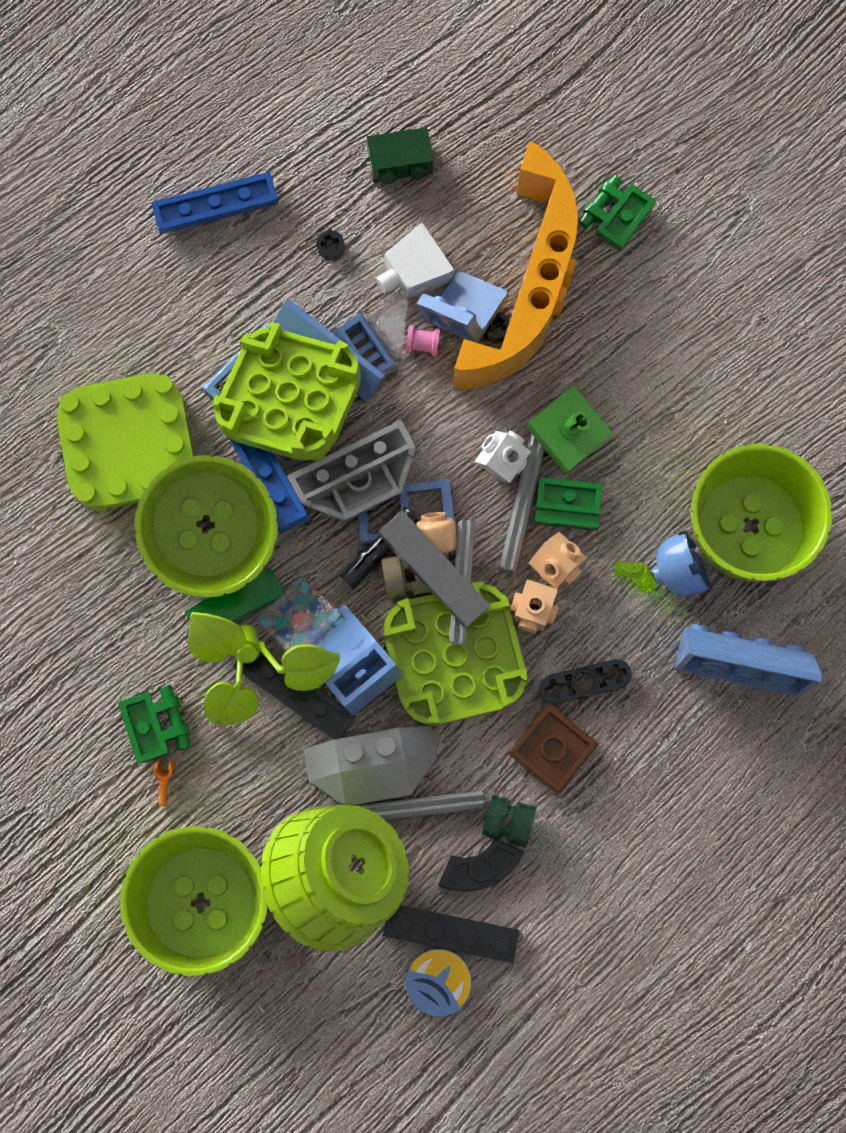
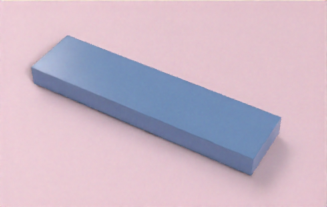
(297, 321)

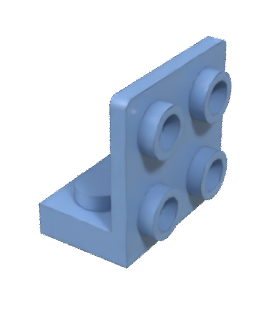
(464, 306)

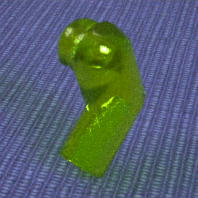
(638, 572)

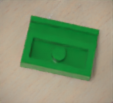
(568, 503)

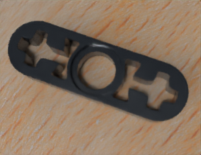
(606, 668)

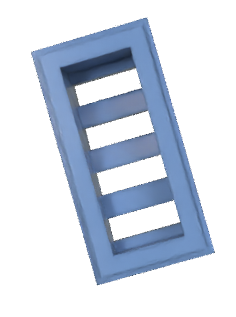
(366, 331)

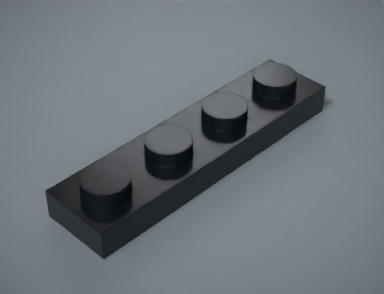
(311, 705)
(452, 933)

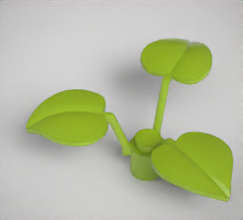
(215, 637)

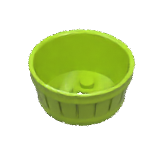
(764, 486)
(229, 552)
(170, 876)
(311, 880)

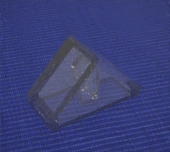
(390, 325)

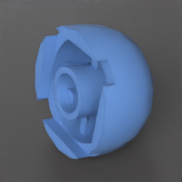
(680, 566)

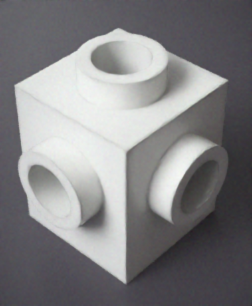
(503, 455)

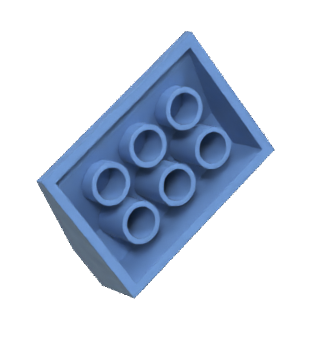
(746, 661)

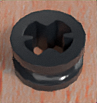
(335, 237)
(498, 336)

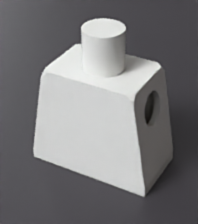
(415, 265)

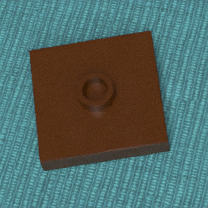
(552, 748)

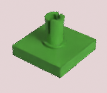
(569, 429)

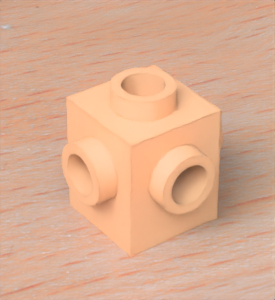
(558, 561)
(536, 596)

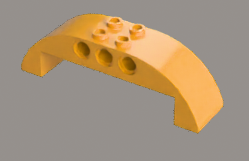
(544, 281)

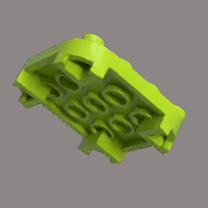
(288, 393)
(121, 437)
(451, 681)

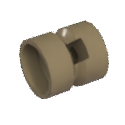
(395, 579)

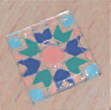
(300, 617)

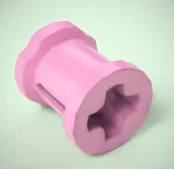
(423, 340)

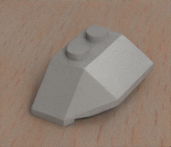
(357, 474)
(372, 764)

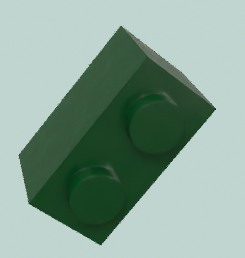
(400, 155)

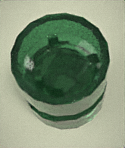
(520, 824)

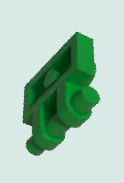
(625, 216)
(144, 727)

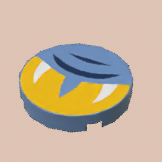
(438, 982)

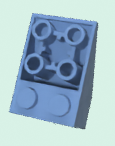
(363, 665)

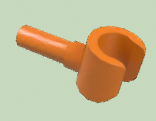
(163, 776)

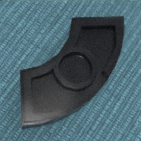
(481, 870)

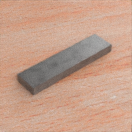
(433, 569)

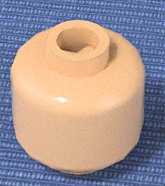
(439, 530)

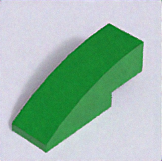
(244, 602)

